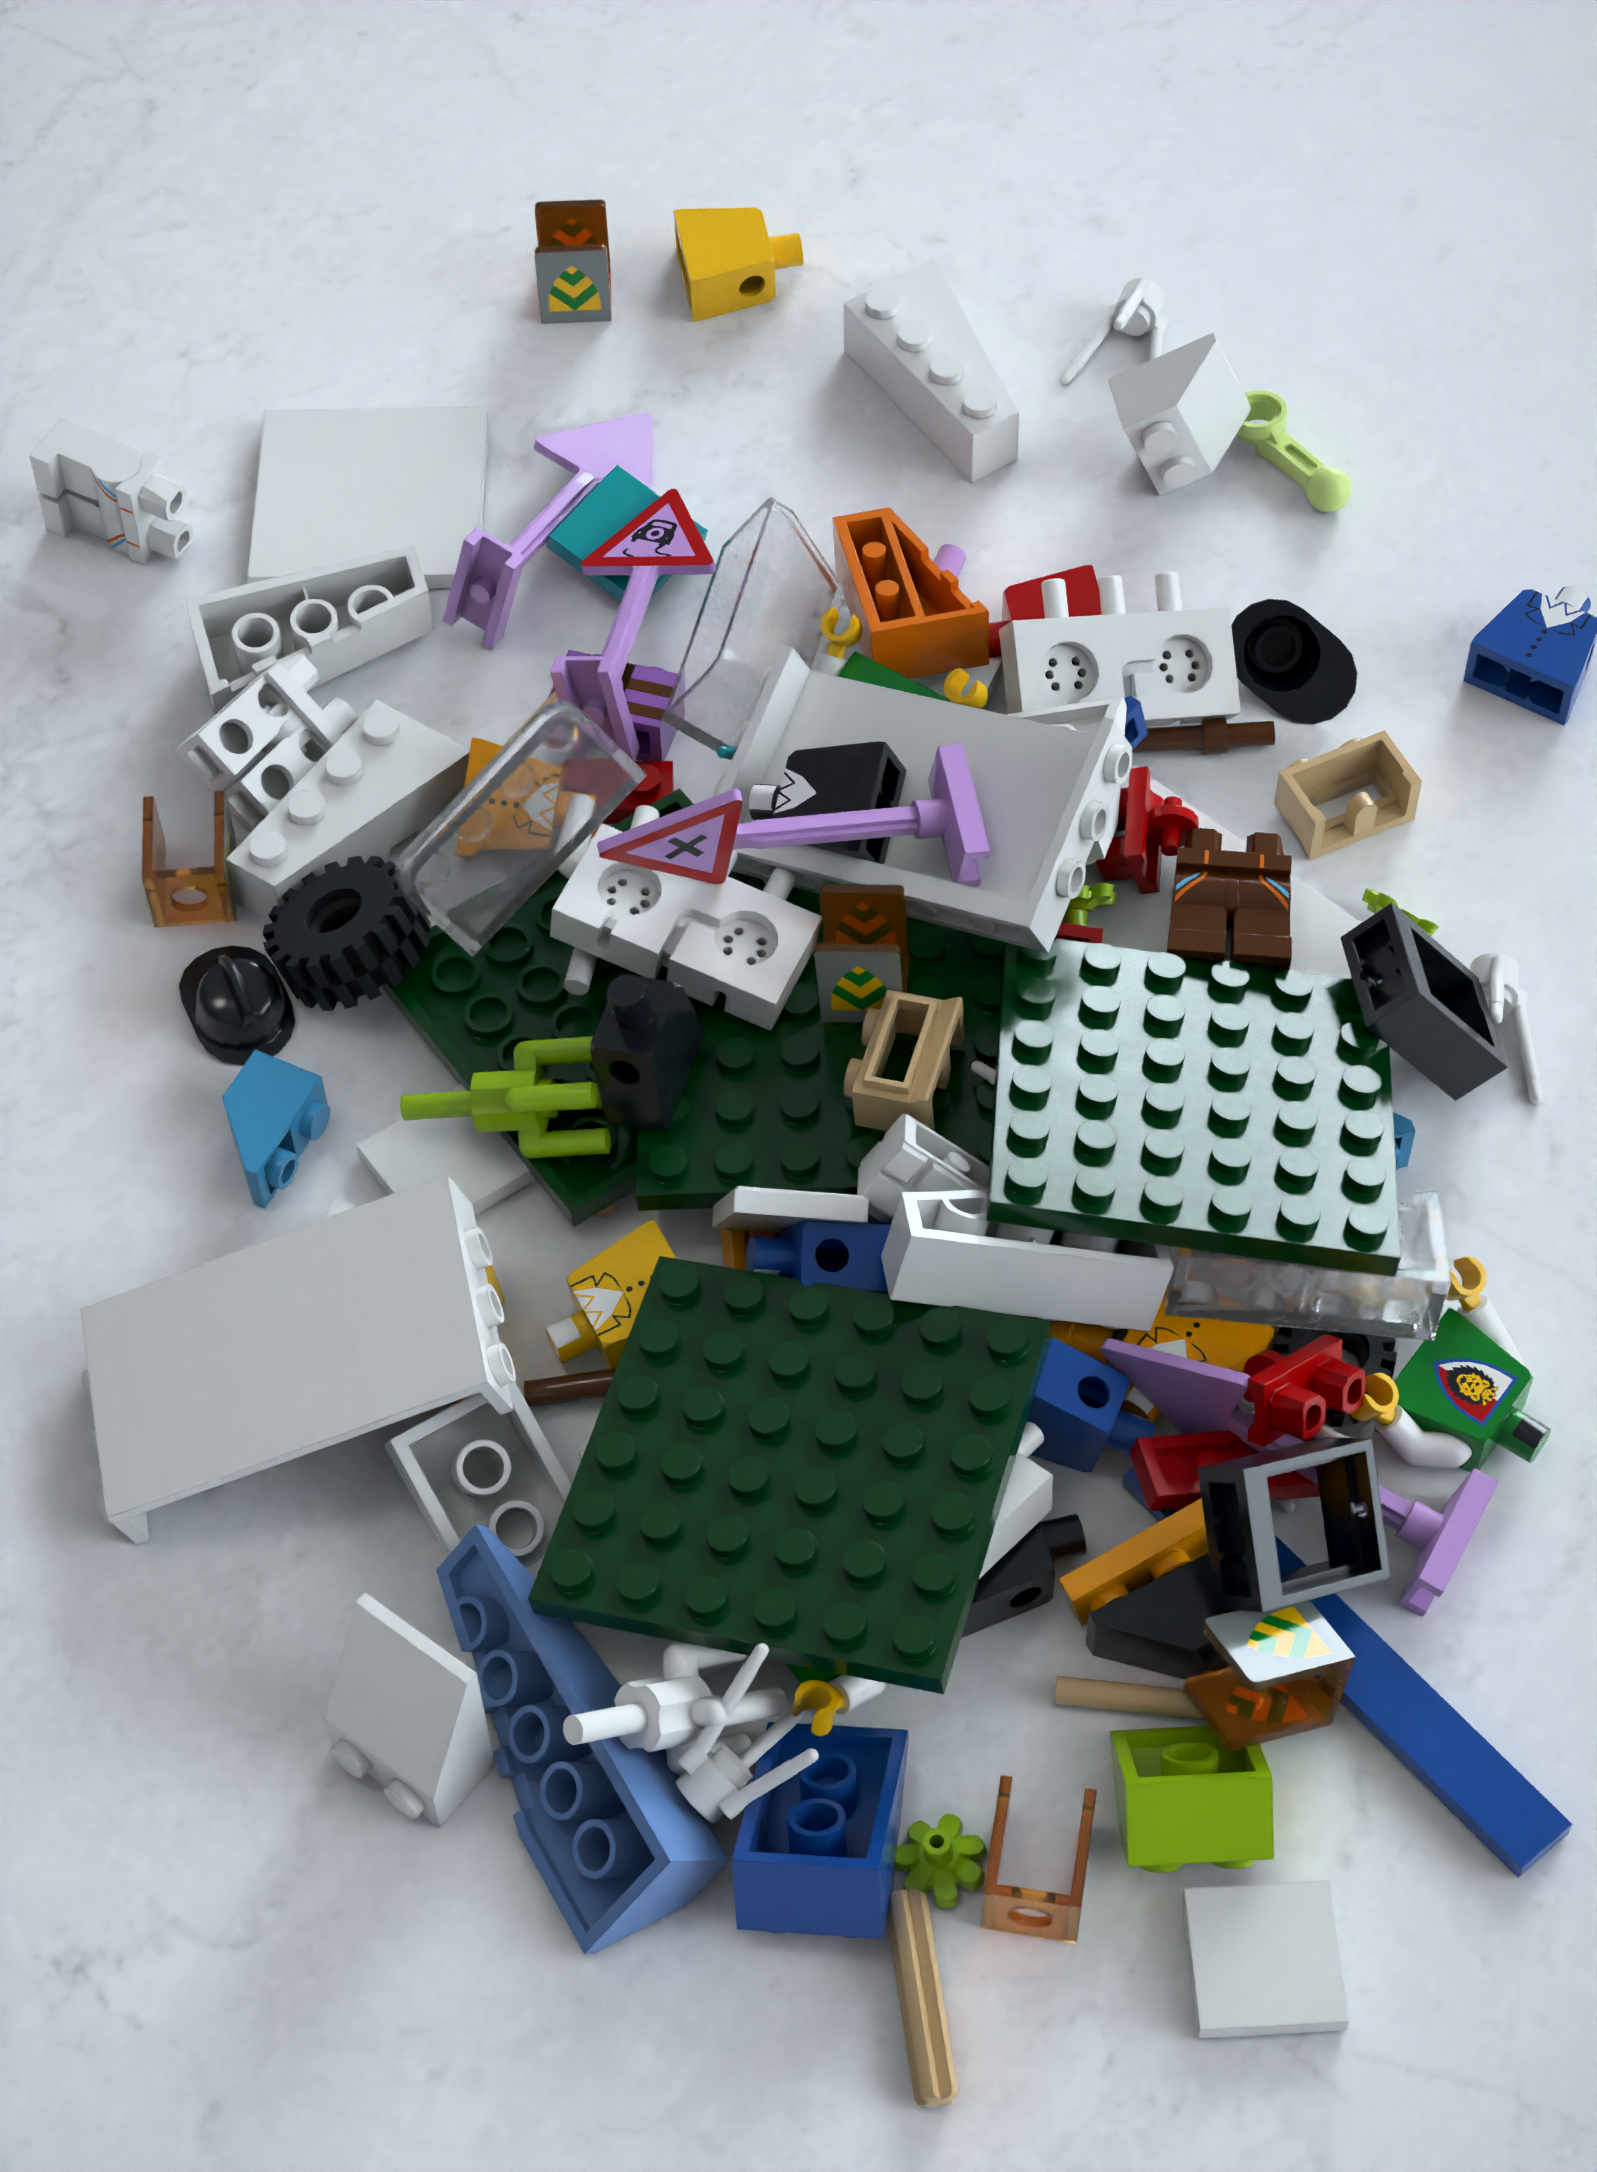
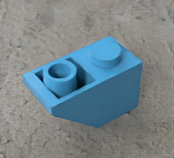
(272, 1119)

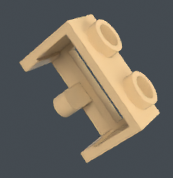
(1337, 773)
(882, 1101)

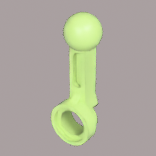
(1325, 486)

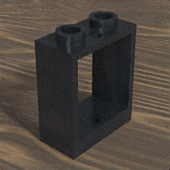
(1426, 1003)
(1243, 1530)

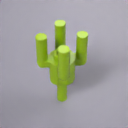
(524, 1101)

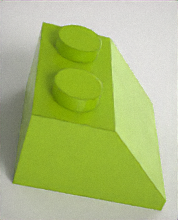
(1190, 1799)

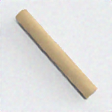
(1124, 1697)

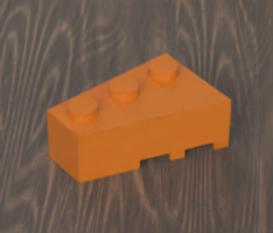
(906, 604)

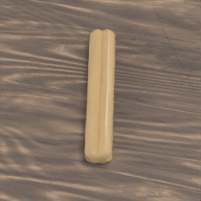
(921, 1999)

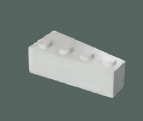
(934, 368)
(328, 613)
(357, 800)
(951, 1256)

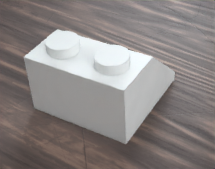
(1181, 411)

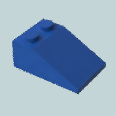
(826, 1840)

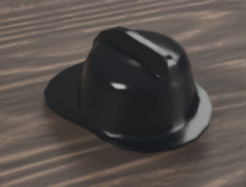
(1292, 661)
(237, 1003)

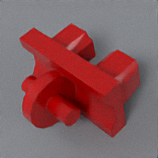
(1150, 829)
(1299, 1388)

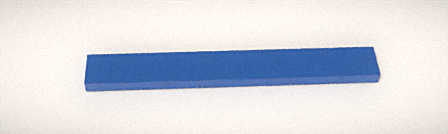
(1430, 1735)

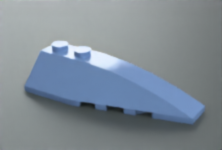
(593, 1815)

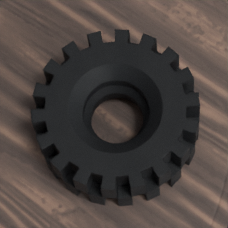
(345, 934)

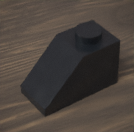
(1161, 1624)

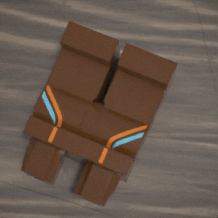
(1233, 891)

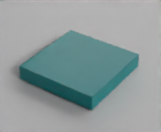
(598, 518)

